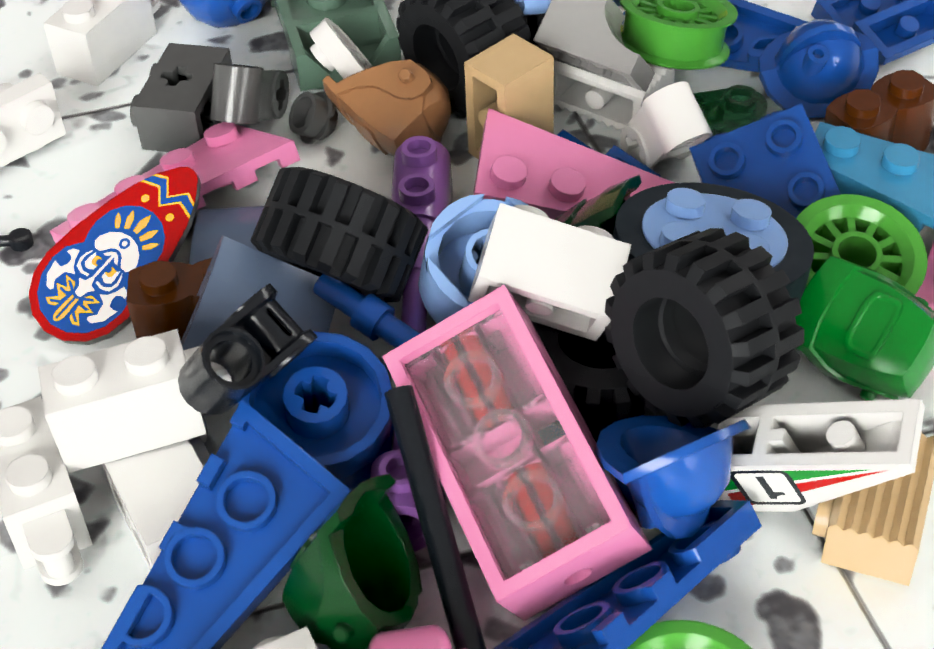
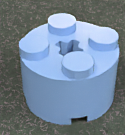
(454, 253)

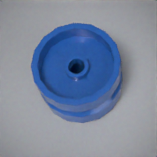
(332, 405)

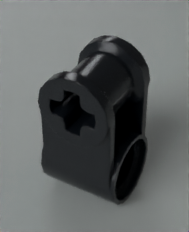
(250, 346)

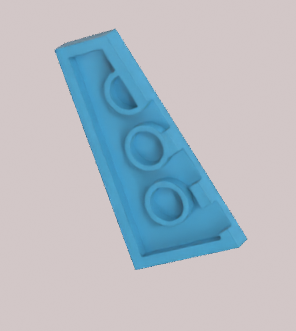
(881, 171)

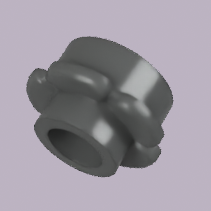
(313, 116)

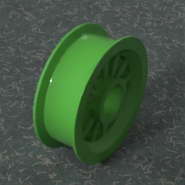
(678, 31)
(868, 235)

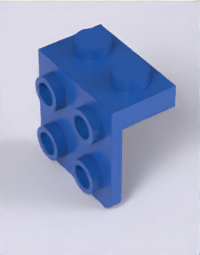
(770, 159)

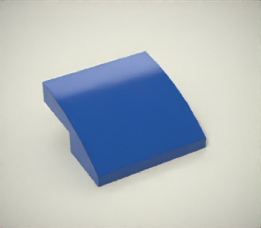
(893, 25)

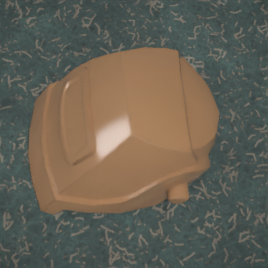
(392, 103)

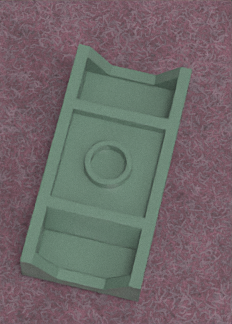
(362, 20)

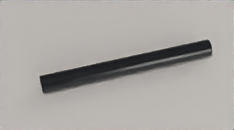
(434, 519)

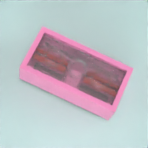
(516, 456)

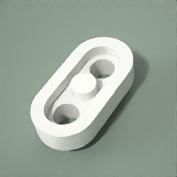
(337, 50)

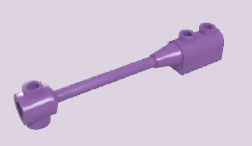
(425, 188)

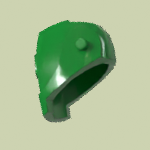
(866, 330)

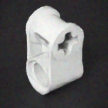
(665, 126)

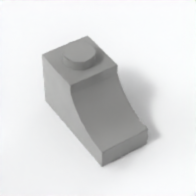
(591, 39)

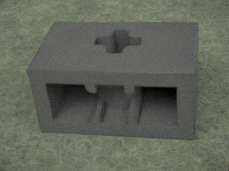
(177, 97)

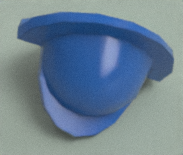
(817, 65)
(669, 469)

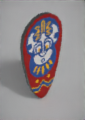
(83, 278)

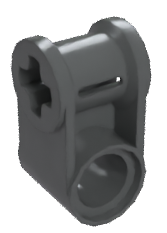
(248, 94)

